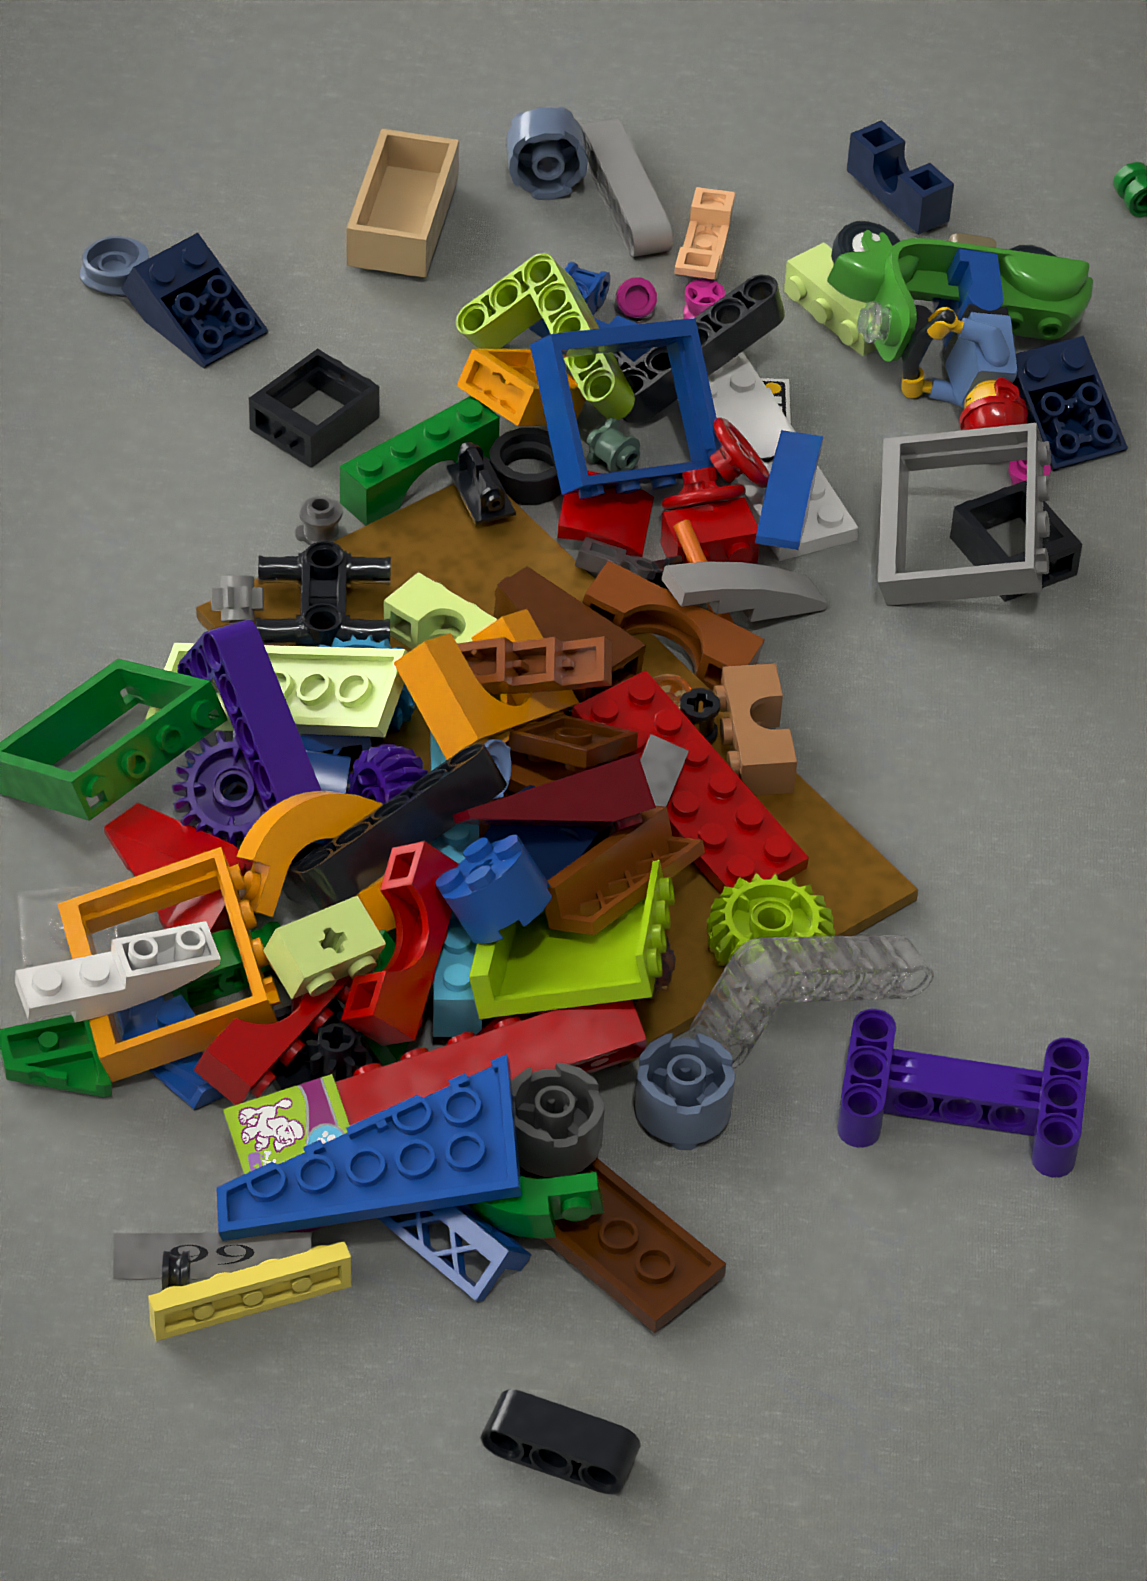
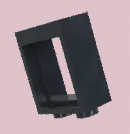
(310, 443)
(1001, 506)

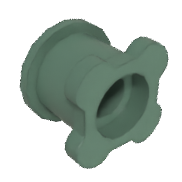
(613, 447)

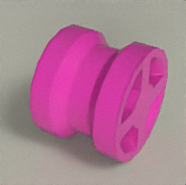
(701, 295)

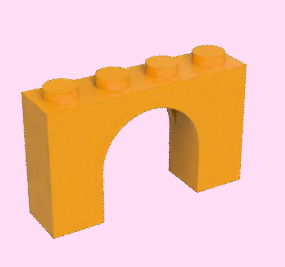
(458, 705)

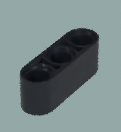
(560, 1441)

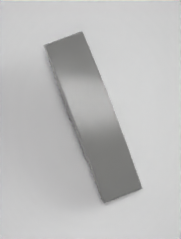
(737, 586)

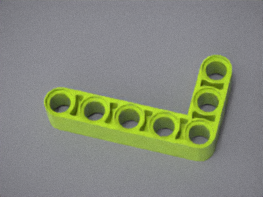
(548, 292)

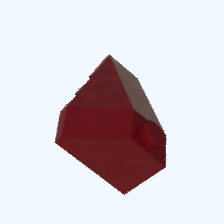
(586, 799)

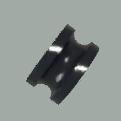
(175, 1269)

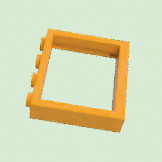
(147, 895)

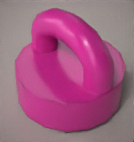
(636, 297)

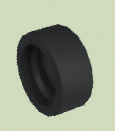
(525, 444)

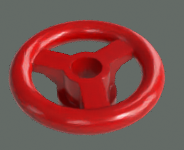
(737, 455)
(701, 490)

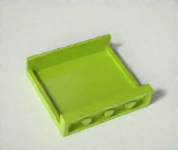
(563, 969)

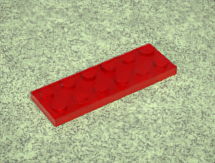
(708, 795)

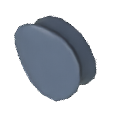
(110, 262)

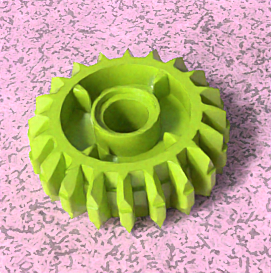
(765, 911)

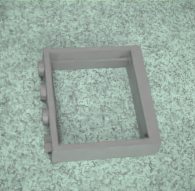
(954, 450)

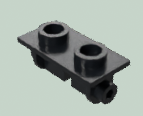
(479, 485)

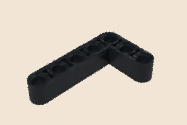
(724, 333)
(420, 813)

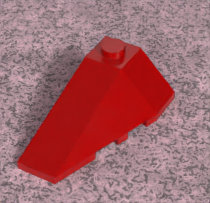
(154, 840)

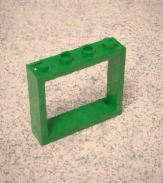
(186, 715)

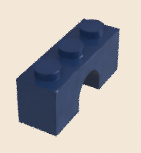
(916, 196)

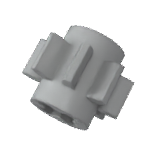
(237, 598)

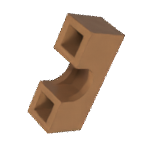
(750, 705)

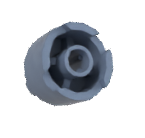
(546, 152)
(684, 1089)

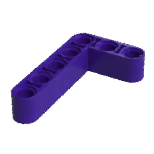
(260, 716)

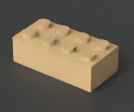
(402, 203)

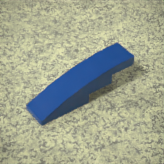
(789, 490)

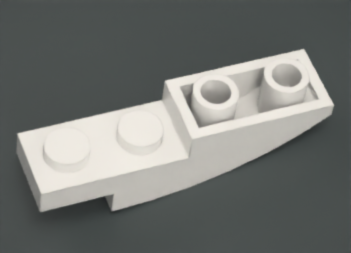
(113, 981)

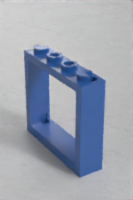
(690, 384)

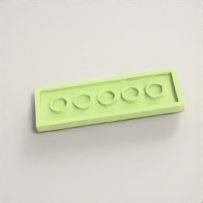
(328, 687)

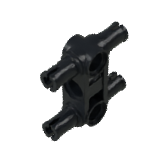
(323, 576)

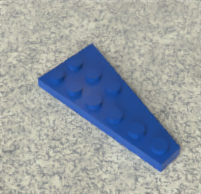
(400, 1161)

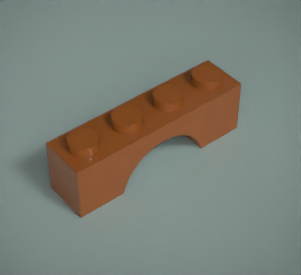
(648, 608)

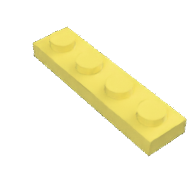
(249, 1290)

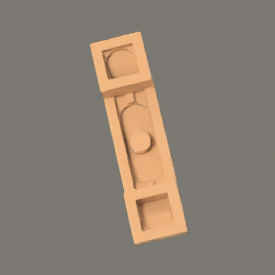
(706, 234)

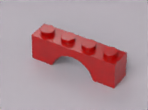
(391, 1002)
(247, 1052)

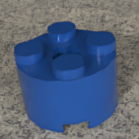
(494, 888)

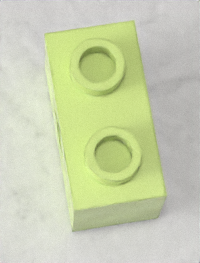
(325, 948)

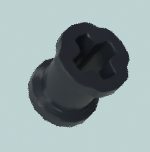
(711, 706)

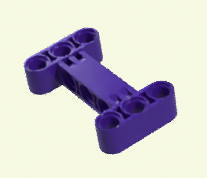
(964, 1092)

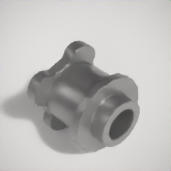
(320, 520)

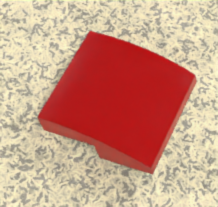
(608, 518)

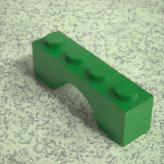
(380, 477)

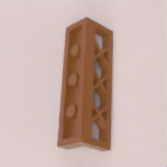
(617, 874)

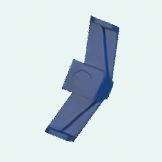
(177, 1074)

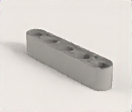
(626, 188)

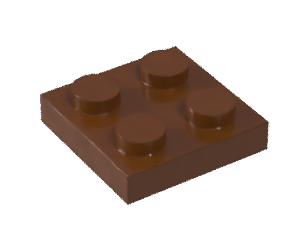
(572, 742)

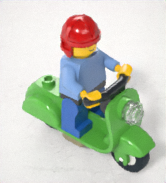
(978, 305)

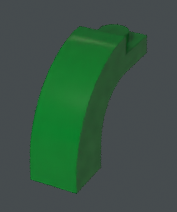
(542, 1203)

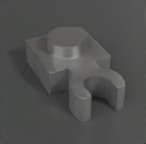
(595, 554)

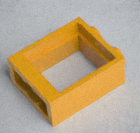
(509, 385)

